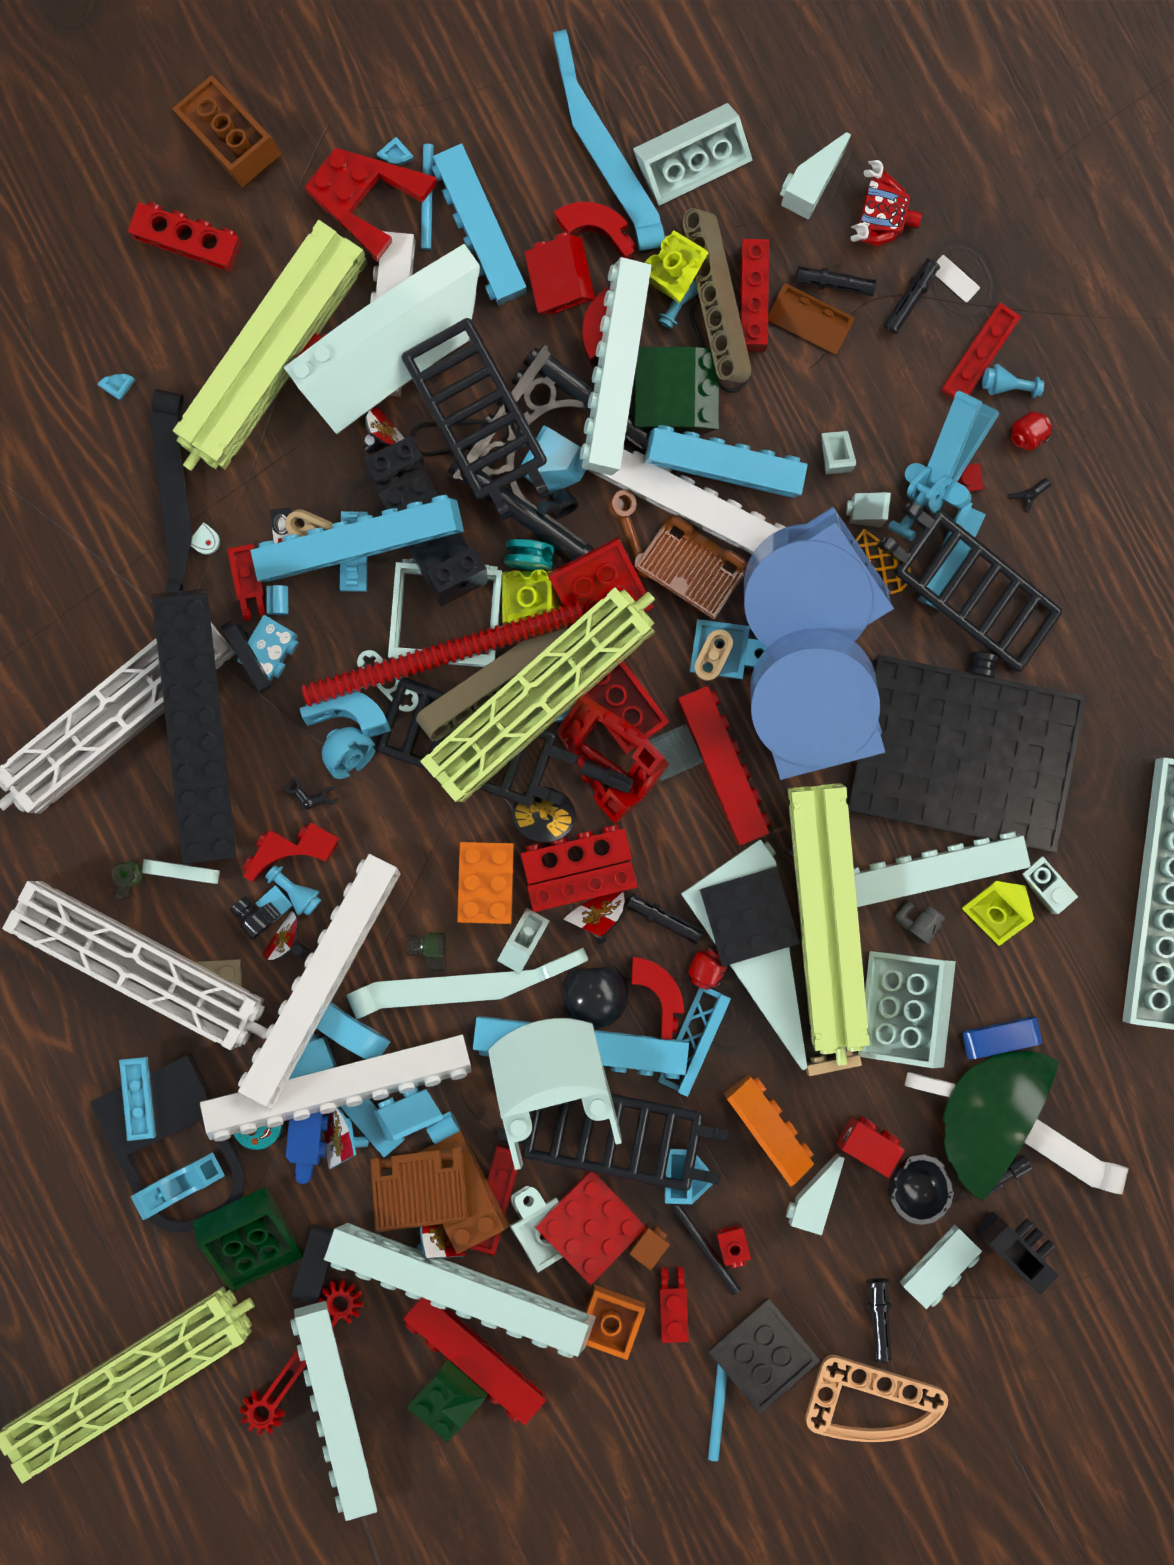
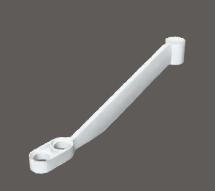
(1050, 1143)

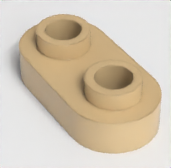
(311, 522)
(713, 655)

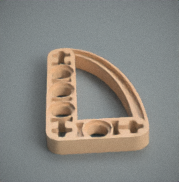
(869, 1385)

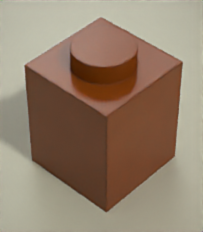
(650, 1246)

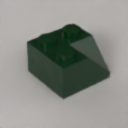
(446, 1400)

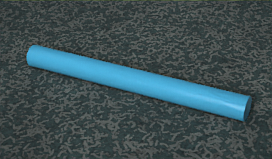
(426, 214)
(717, 1417)

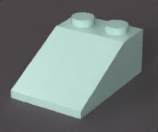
(810, 179)

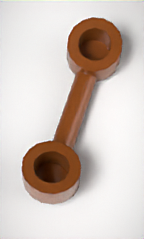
(621, 506)

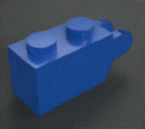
(306, 1144)

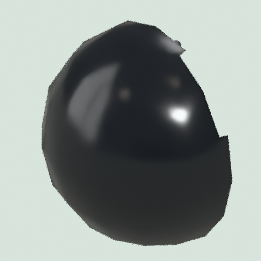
(595, 995)
(920, 1189)

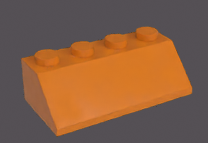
(769, 1129)

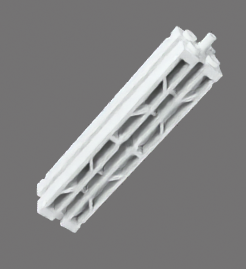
(90, 731)
(136, 965)

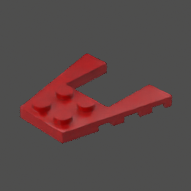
(348, 178)

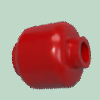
(1031, 431)
(706, 969)

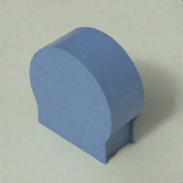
(812, 580)
(815, 702)

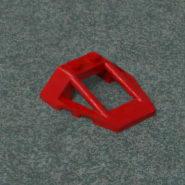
(645, 771)

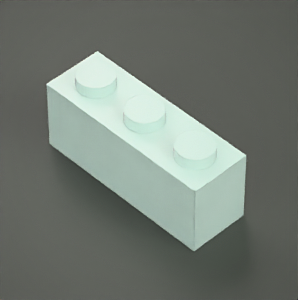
(941, 1267)

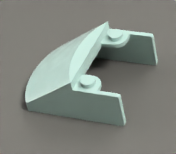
(545, 1067)

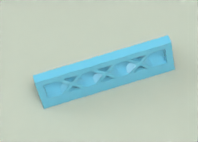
(971, 521)
(704, 1042)

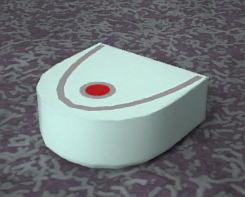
(205, 540)

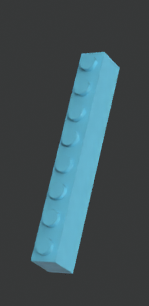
(357, 540)
(616, 1049)

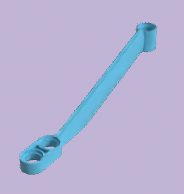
(606, 153)

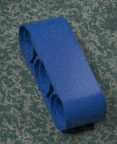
(1002, 1037)

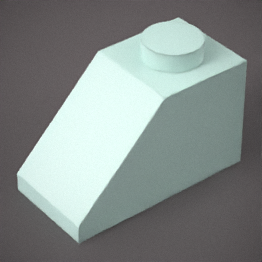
(868, 509)
(523, 940)

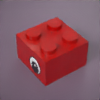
(869, 1146)

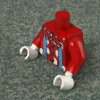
(884, 209)

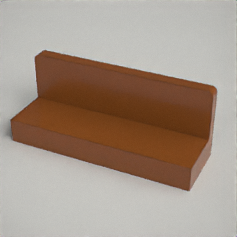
(810, 318)

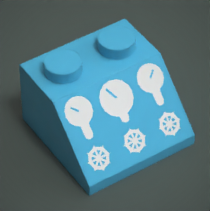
(271, 646)

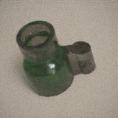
(126, 875)
(432, 946)

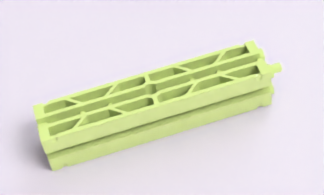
(271, 339)
(540, 693)
(828, 919)
(125, 1383)

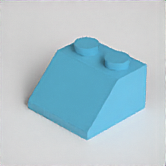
(406, 1114)

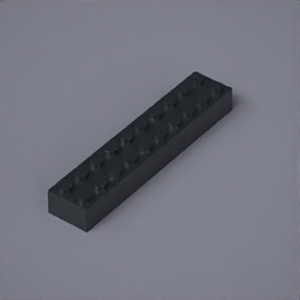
(194, 725)

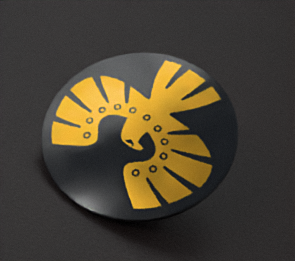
(544, 819)

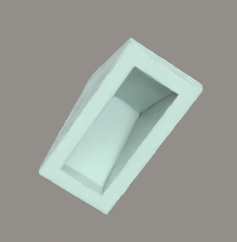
(838, 452)

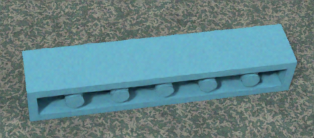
(479, 224)
(725, 462)

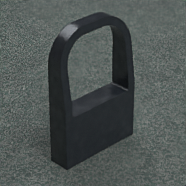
(176, 1105)

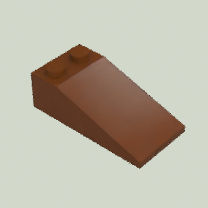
(227, 131)
(484, 1211)

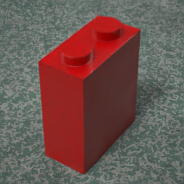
(559, 274)

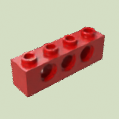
(221, 256)
(754, 292)
(537, 872)
(582, 886)

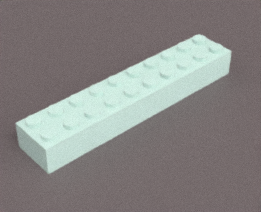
(1151, 967)
(460, 1289)

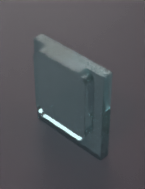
(678, 750)

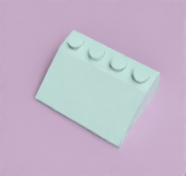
(908, 1008)

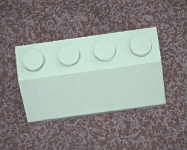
(693, 154)

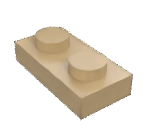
(821, 1064)

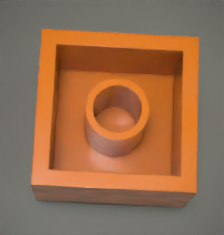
(615, 1321)

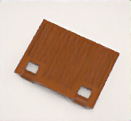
(691, 567)
(419, 1190)

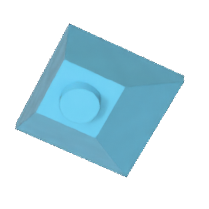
(562, 463)

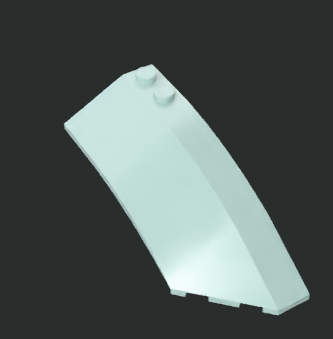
(362, 357)

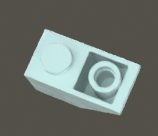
(1049, 886)

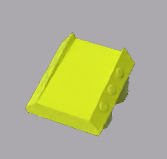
(675, 265)
(527, 594)

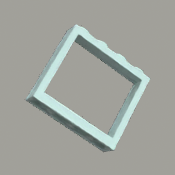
(410, 567)

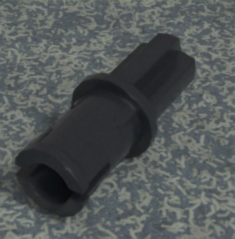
(607, 776)

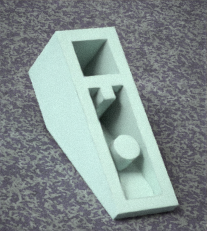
(814, 1200)

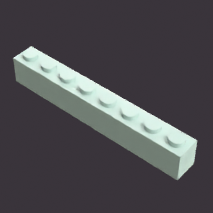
(615, 366)
(941, 869)
(335, 1411)

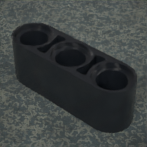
(313, 1266)

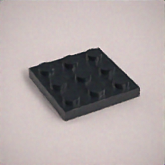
(749, 916)
(763, 1355)

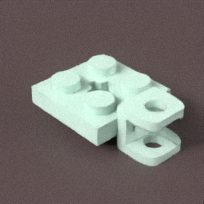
(538, 1251)

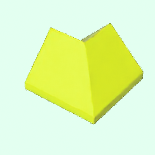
(1001, 910)

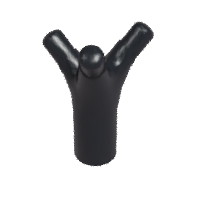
(1031, 493)

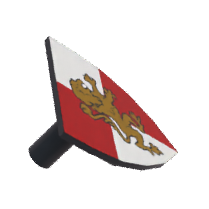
(379, 430)
(598, 915)
(285, 941)

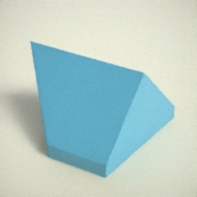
(674, 1170)

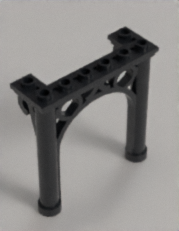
(524, 511)

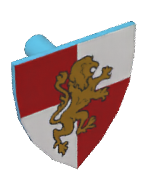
(340, 1139)
(436, 1243)

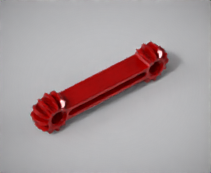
(295, 1364)

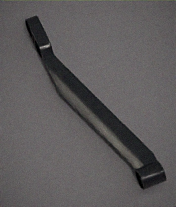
(172, 485)

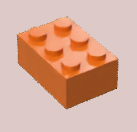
(485, 882)

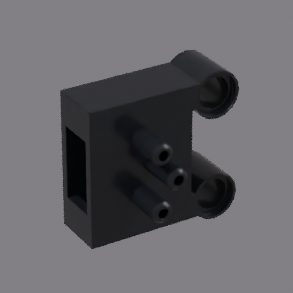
(1018, 1252)

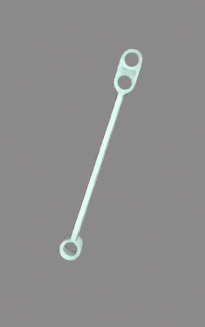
(455, 988)

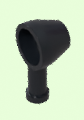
(561, 504)

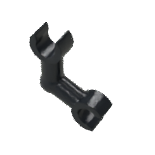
(310, 802)

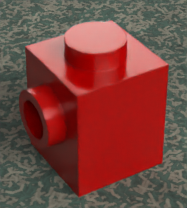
(733, 1246)

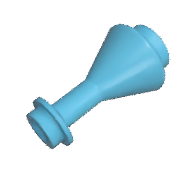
(667, 320)
(1000, 380)
(302, 898)

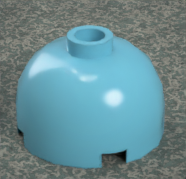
(346, 750)

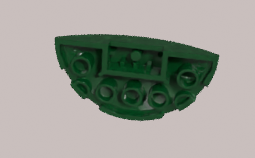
(993, 1115)

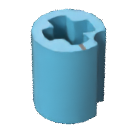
(277, 600)
(444, 1128)

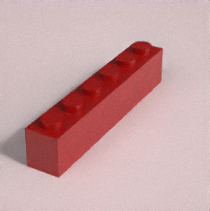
(723, 765)
(476, 1359)

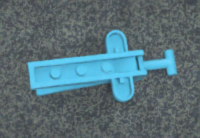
(958, 441)

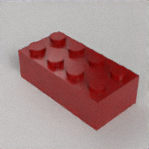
(627, 698)

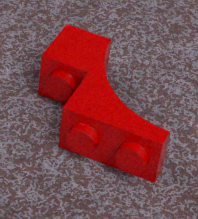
(273, 847)

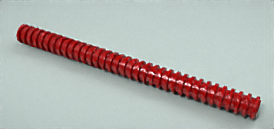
(441, 654)

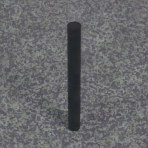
(706, 1249)

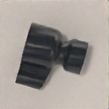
(254, 920)

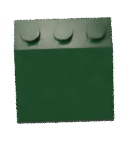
(676, 389)
(247, 1239)

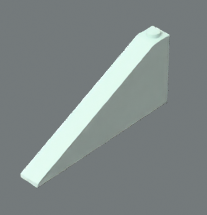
(767, 976)

